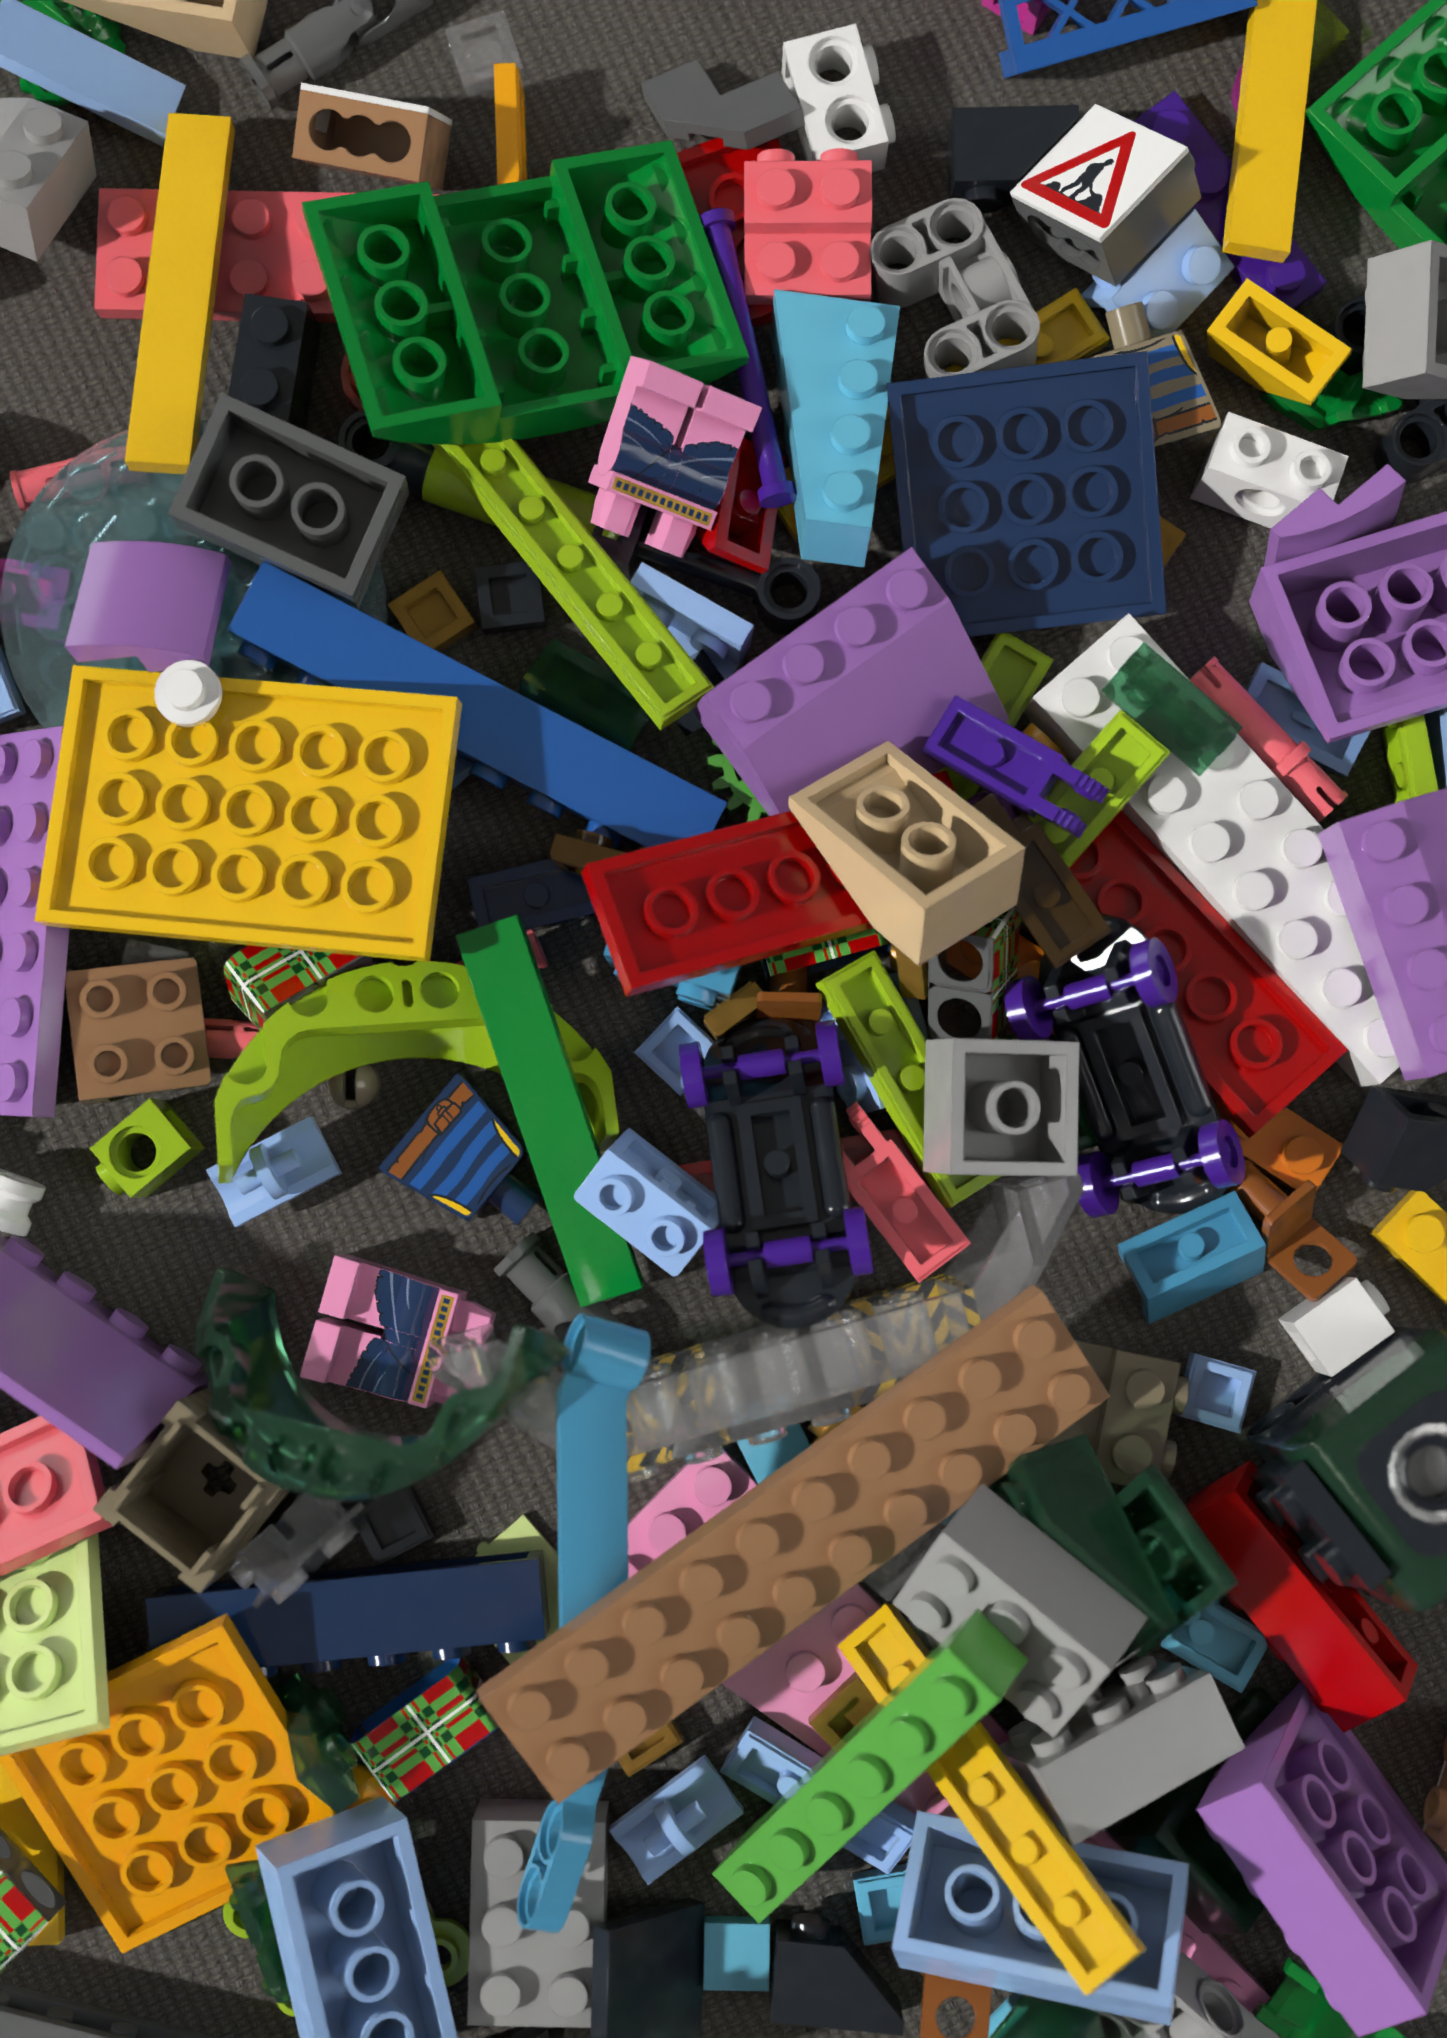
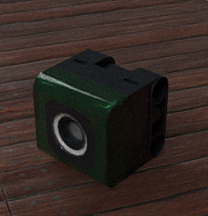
(1381, 1454)

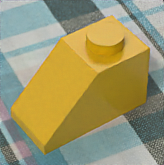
(1274, 346)

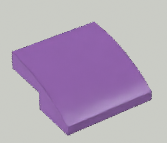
(1323, 523)
(148, 603)

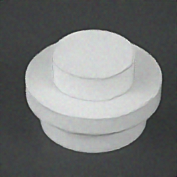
(188, 693)

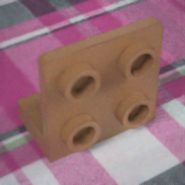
(137, 1029)

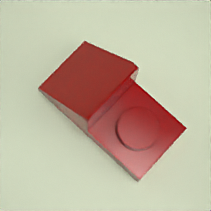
(742, 527)

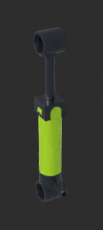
(435, 482)

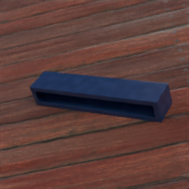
(373, 1612)

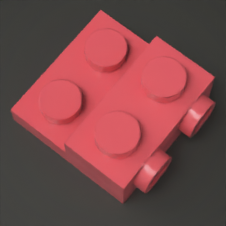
(807, 225)

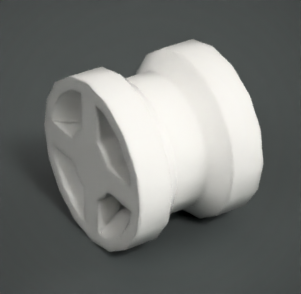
(16, 1200)

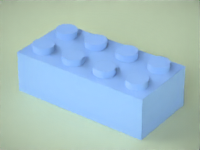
(356, 1927)
(970, 1927)

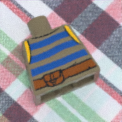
(1177, 388)

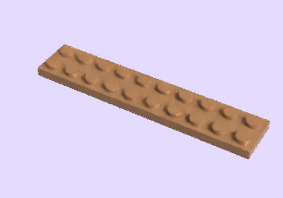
(792, 1544)

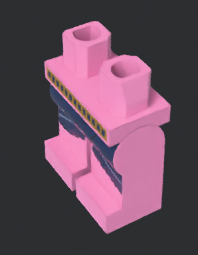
(669, 451)
(409, 1312)

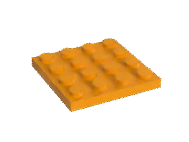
(173, 1786)

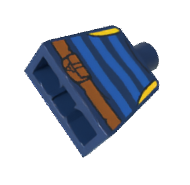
(464, 1156)

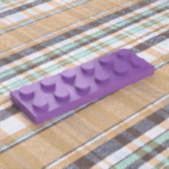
(30, 953)

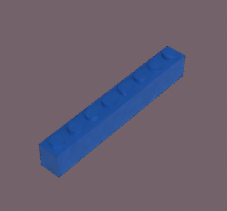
(498, 728)

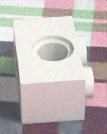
(1263, 471)

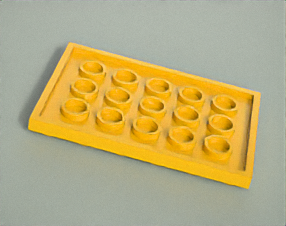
(267, 826)

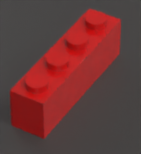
(1317, 1628)

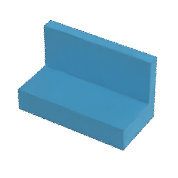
(1193, 1256)

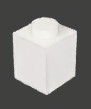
(1339, 1325)

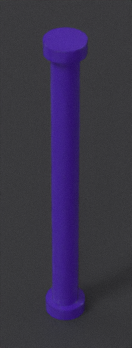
(775, 488)

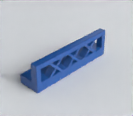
(1100, 36)

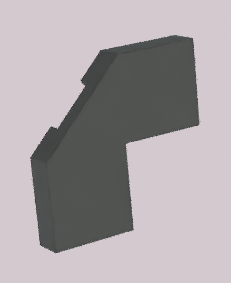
(744, 117)

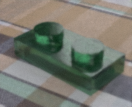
(585, 694)
(318, 1742)

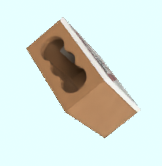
(371, 136)

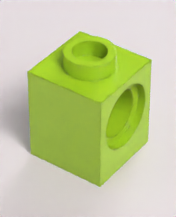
(173, 1144)

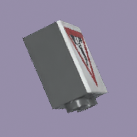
(1106, 194)

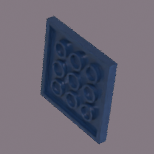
(1033, 491)

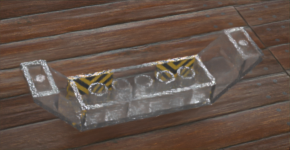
(781, 1377)

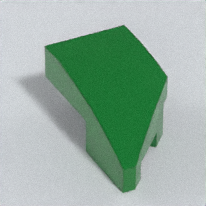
(1338, 404)

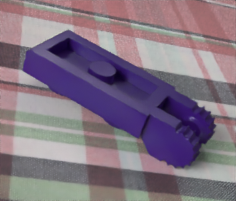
(1008, 763)

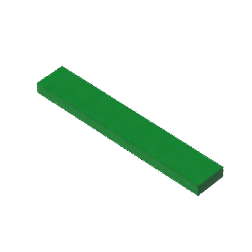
(546, 1103)

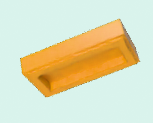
(510, 124)

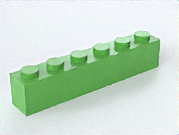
(871, 1765)

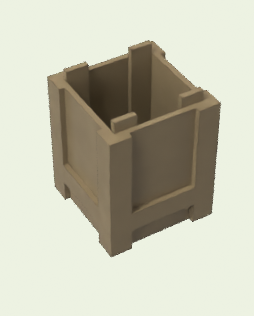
(173, 1507)

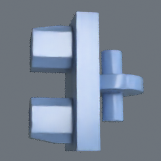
(277, 1171)
(676, 1819)

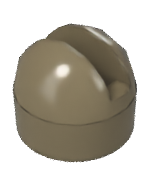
(366, 1088)

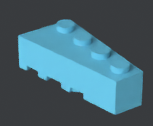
(834, 403)

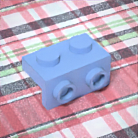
(1169, 278)

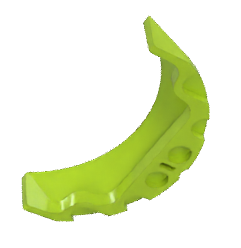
(371, 1019)

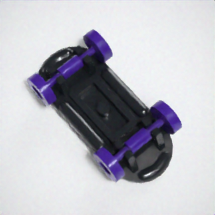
(1136, 1074)
(778, 1171)

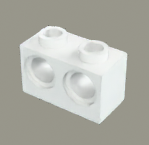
(840, 103)

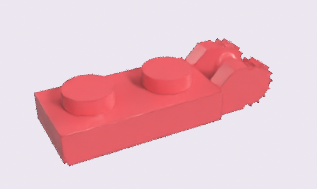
(901, 1202)

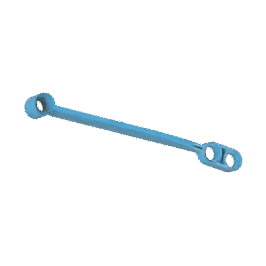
(592, 1561)

